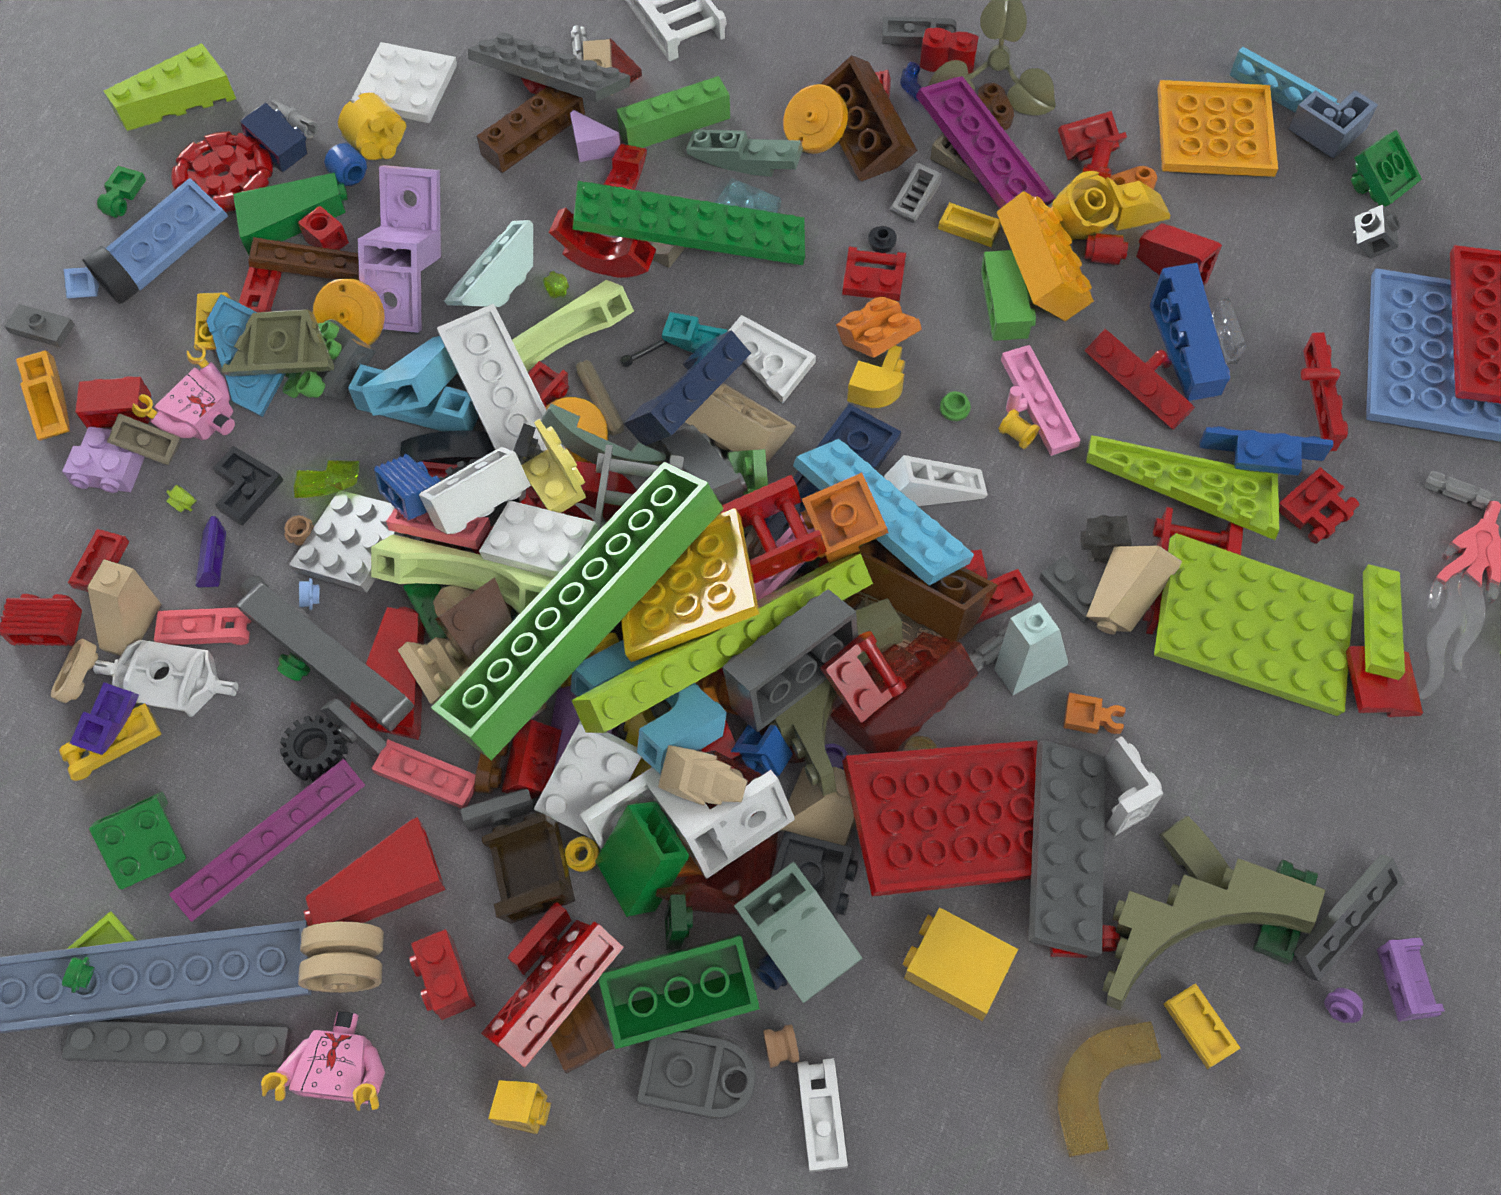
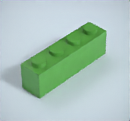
(674, 113)

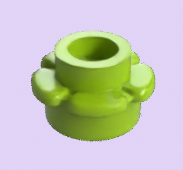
(180, 499)

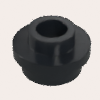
(882, 239)

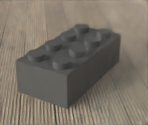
(788, 659)

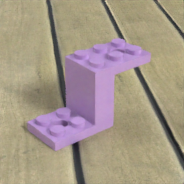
(403, 244)

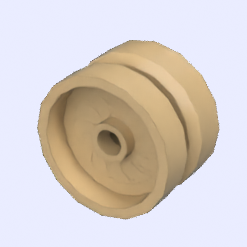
(341, 957)

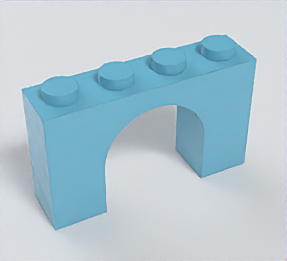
(689, 724)

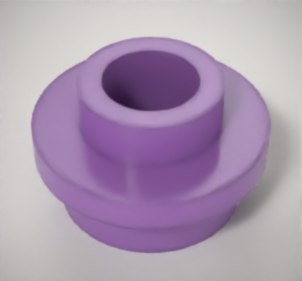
(1344, 1005)

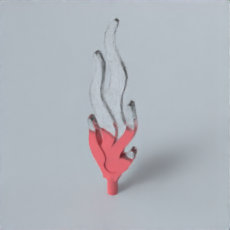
(1463, 594)

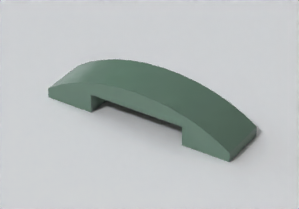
(589, 445)

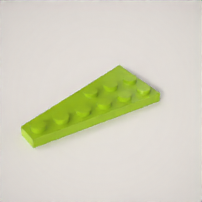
(1209, 485)

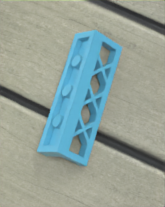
(1284, 86)

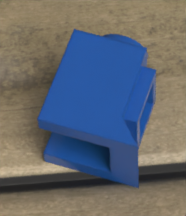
(763, 752)

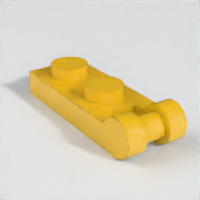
(137, 731)

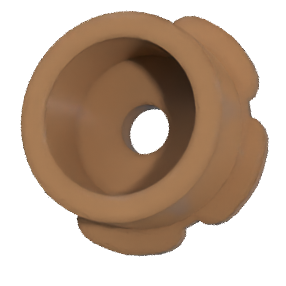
(297, 524)

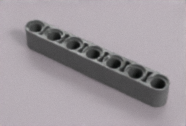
(325, 656)

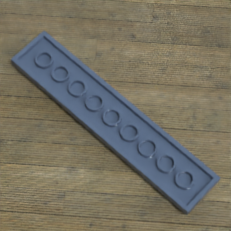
(153, 976)

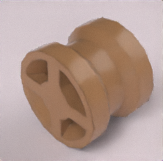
(781, 1045)

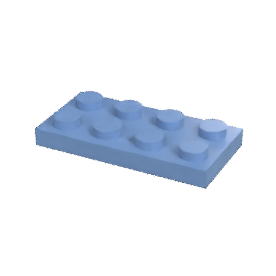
(166, 232)

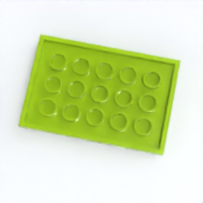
(1256, 625)

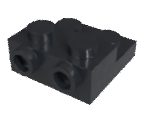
(824, 866)

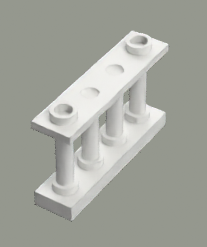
(668, 39)

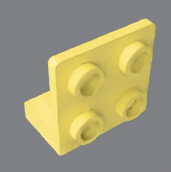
(554, 473)

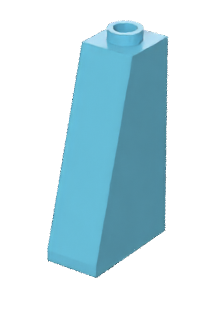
(412, 380)

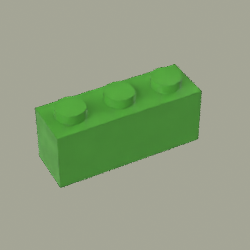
(1006, 297)

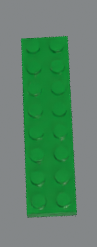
(689, 223)

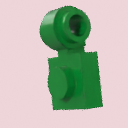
(120, 185)

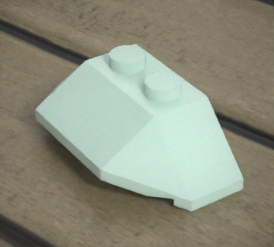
(497, 270)

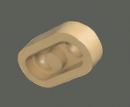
(70, 678)

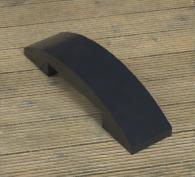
(448, 446)

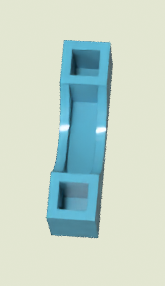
(446, 412)

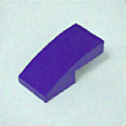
(106, 720)

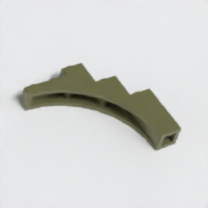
(806, 720)
(1244, 897)

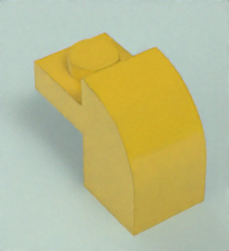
(876, 385)

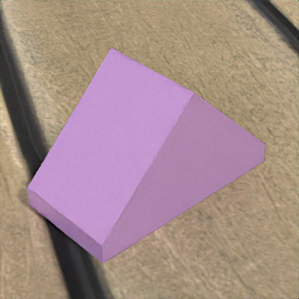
(593, 138)

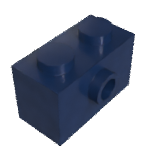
(276, 135)

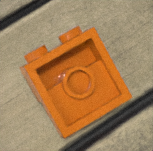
(877, 327)
(844, 516)

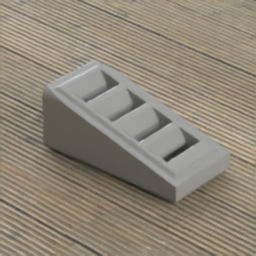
(925, 175)

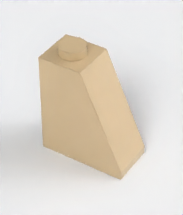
(1130, 586)
(120, 606)

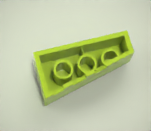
(170, 88)

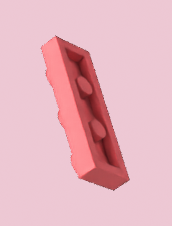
(423, 527)
(425, 774)

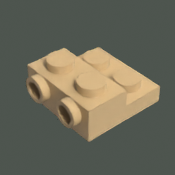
(434, 666)

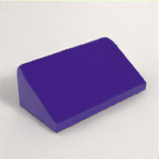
(211, 554)

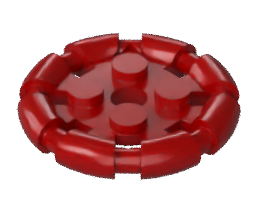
(240, 163)

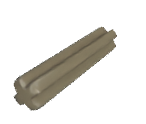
(600, 397)

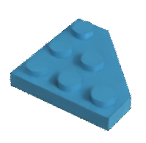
(226, 324)

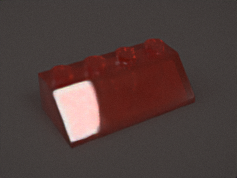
(943, 674)

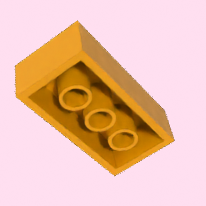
(1045, 256)

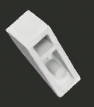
(936, 482)

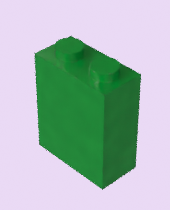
(641, 857)

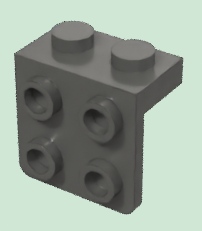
(353, 354)

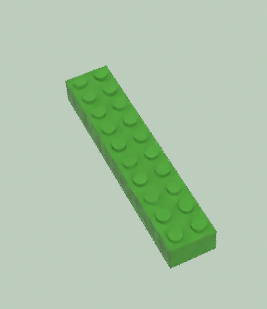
(577, 609)

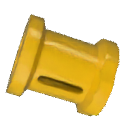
(1019, 429)

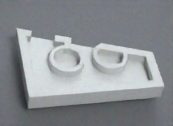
(773, 358)

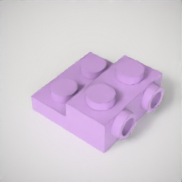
(102, 464)

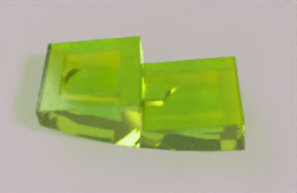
(337, 477)

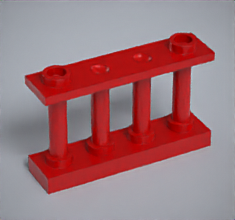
(764, 503)
(1227, 539)

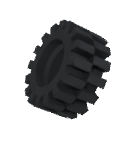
(301, 735)

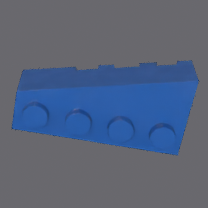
(1189, 332)

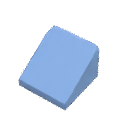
(80, 283)

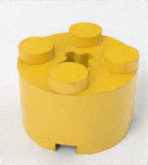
(371, 126)
(1088, 204)

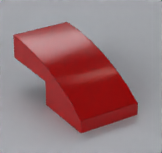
(626, 166)

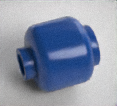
(346, 164)

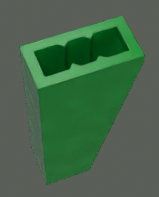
(277, 209)

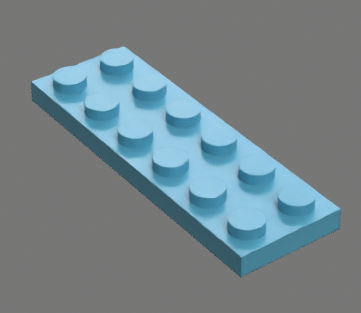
(912, 533)

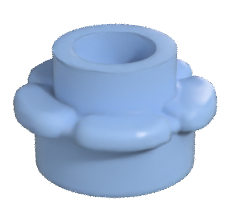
(308, 594)

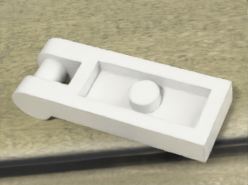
(822, 1117)

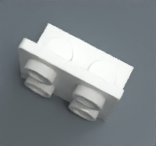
(1139, 787)

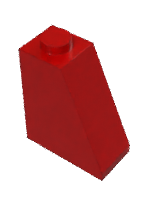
(1174, 247)

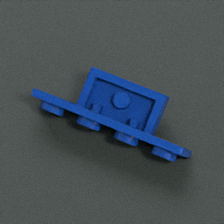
(1266, 451)

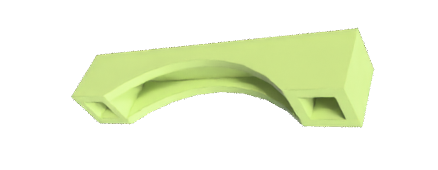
(587, 314)
(416, 561)

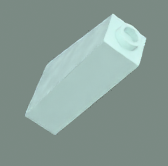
(1030, 649)

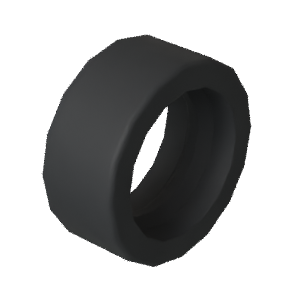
(110, 274)

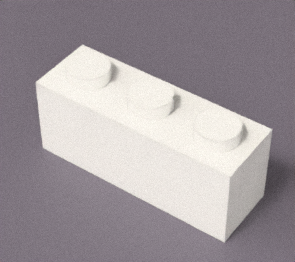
(475, 490)

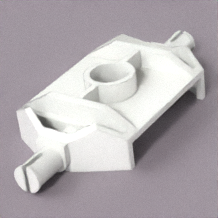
(187, 686)

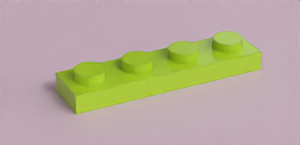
(1383, 622)

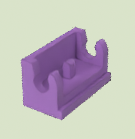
(1408, 980)

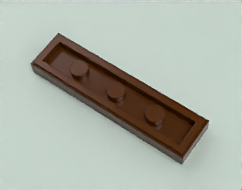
(303, 259)

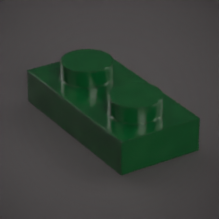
(677, 920)

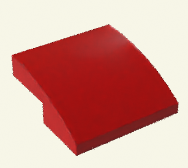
(1380, 693)

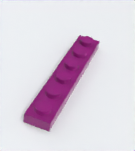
(266, 840)

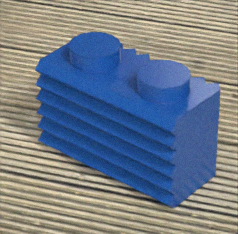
(402, 483)

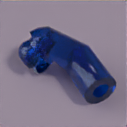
(909, 79)

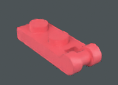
(201, 626)

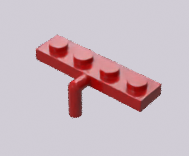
(1141, 377)
(1323, 387)

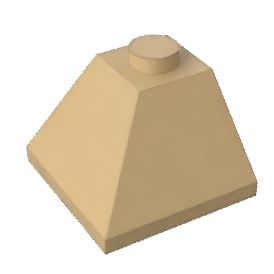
(821, 816)

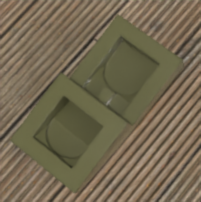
(1195, 851)

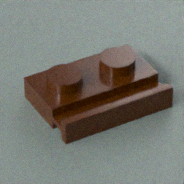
(580, 1036)

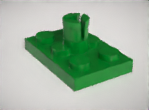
(1385, 170)

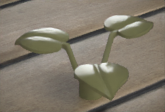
(1006, 20)

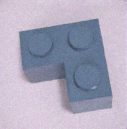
(1332, 125)

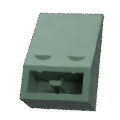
(798, 932)

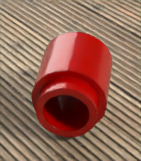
(1106, 248)

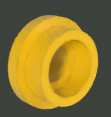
(573, 850)

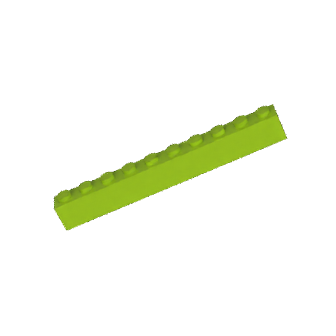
(695, 659)

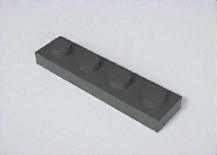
(1349, 917)

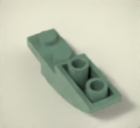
(737, 153)

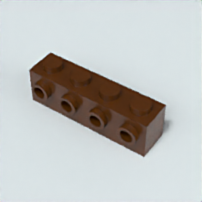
(528, 127)

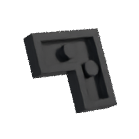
(251, 484)

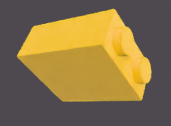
(959, 963)

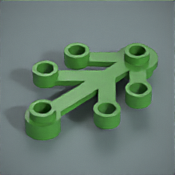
(310, 383)

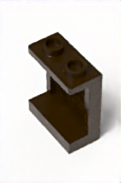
(529, 867)

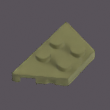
(280, 344)

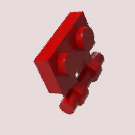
(1311, 497)

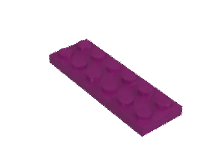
(981, 141)

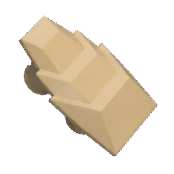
(700, 777)

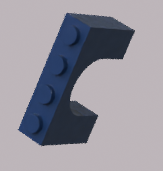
(706, 372)

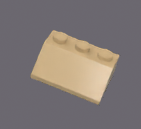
(740, 423)

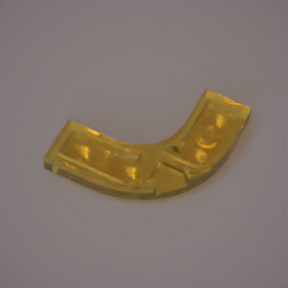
(1084, 1076)

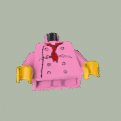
(194, 405)
(331, 1067)

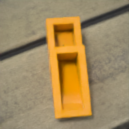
(43, 394)

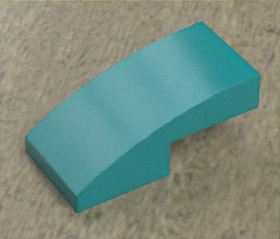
(687, 333)

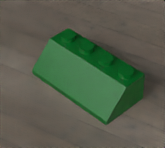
(678, 991)

